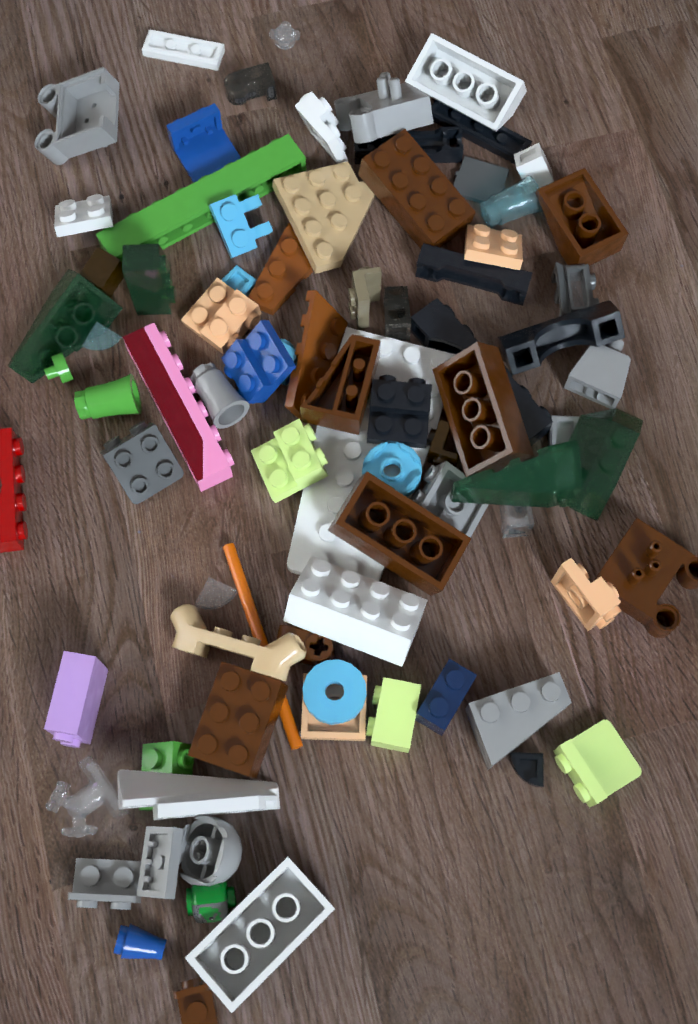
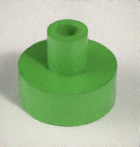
(59, 369)

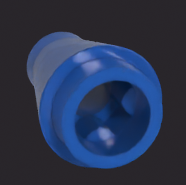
(138, 944)

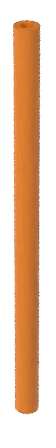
(258, 632)

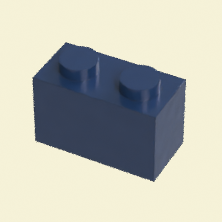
(445, 697)

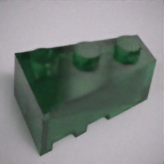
(148, 279)

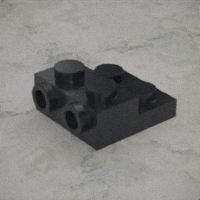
(399, 411)

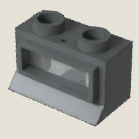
(573, 287)

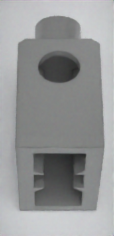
(600, 374)

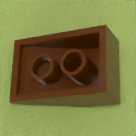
(581, 219)

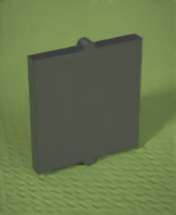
(479, 179)

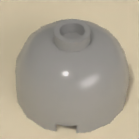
(209, 851)

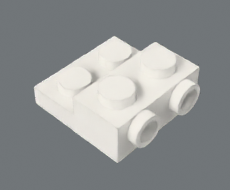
(322, 125)

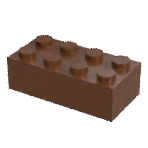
(415, 191)
(482, 409)
(399, 534)

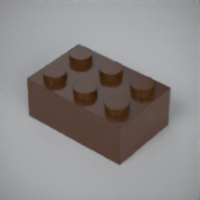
(238, 720)

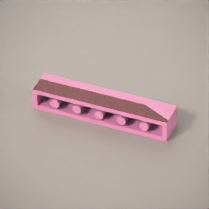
(178, 406)

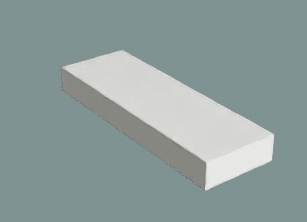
(183, 49)

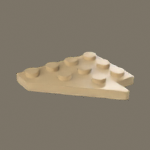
(324, 211)

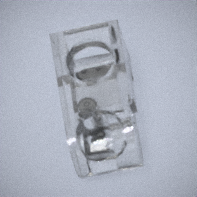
(516, 521)

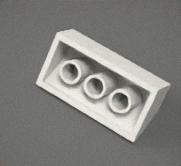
(466, 83)

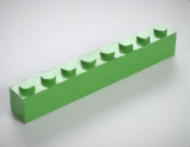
(188, 208)

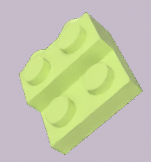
(290, 460)

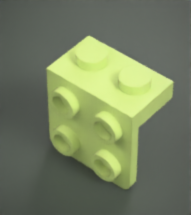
(597, 763)

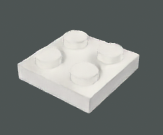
(83, 215)

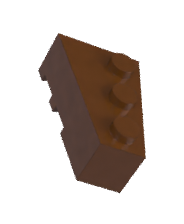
(345, 389)

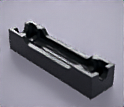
(434, 143)
(440, 264)

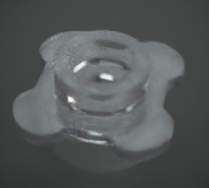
(284, 35)

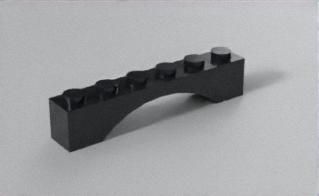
(440, 330)

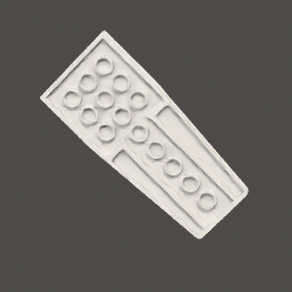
(345, 463)

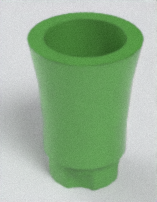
(109, 399)

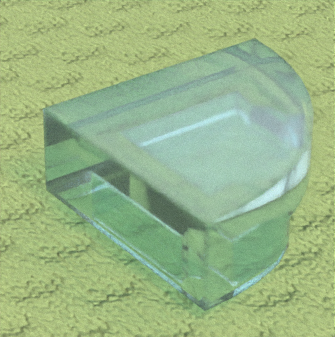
(101, 338)

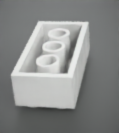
(355, 610)
(259, 934)

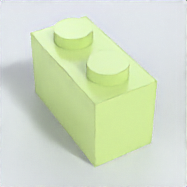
(395, 714)

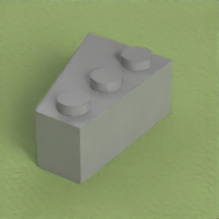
(514, 715)

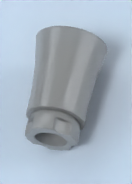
(219, 396)

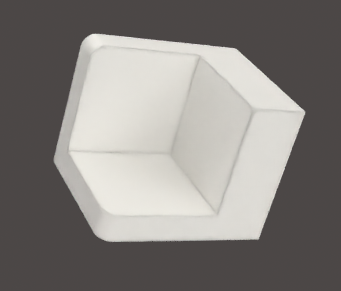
(534, 163)

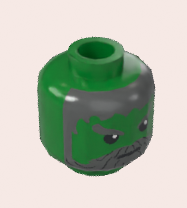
(210, 902)

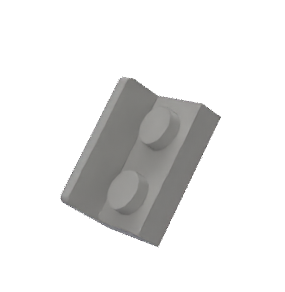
(160, 862)
(106, 882)

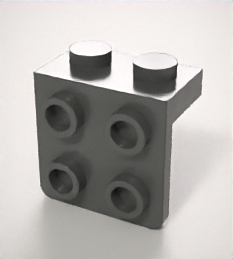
(142, 462)

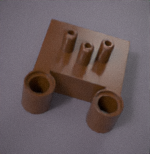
(642, 571)

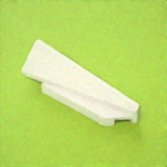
(193, 795)

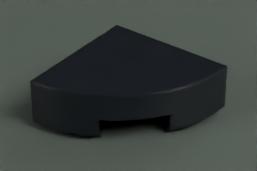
(529, 767)

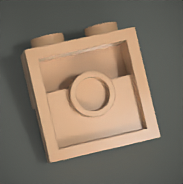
(222, 315)
(591, 602)

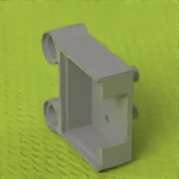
(384, 110)
(83, 113)

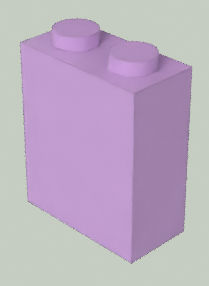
(76, 699)

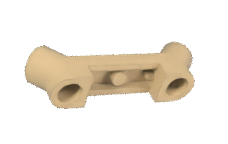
(270, 660)

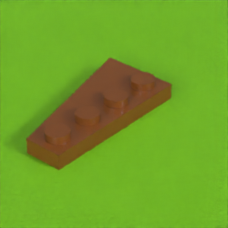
(317, 350)

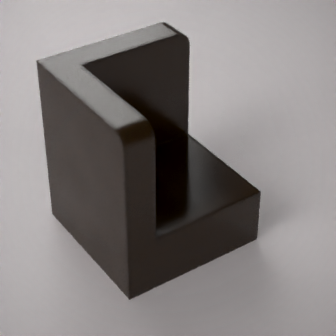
(103, 271)

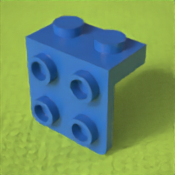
(201, 142)

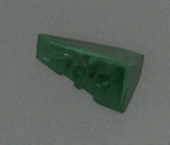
(63, 324)
(542, 481)

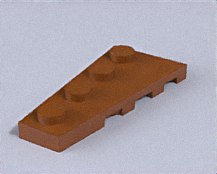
(281, 274)

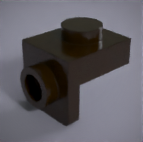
(437, 440)

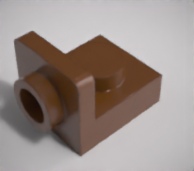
(196, 1003)

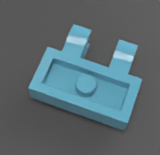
(233, 225)

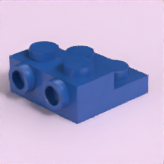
(258, 363)

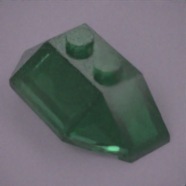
(604, 447)

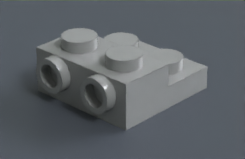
(437, 500)

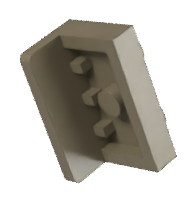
(365, 289)

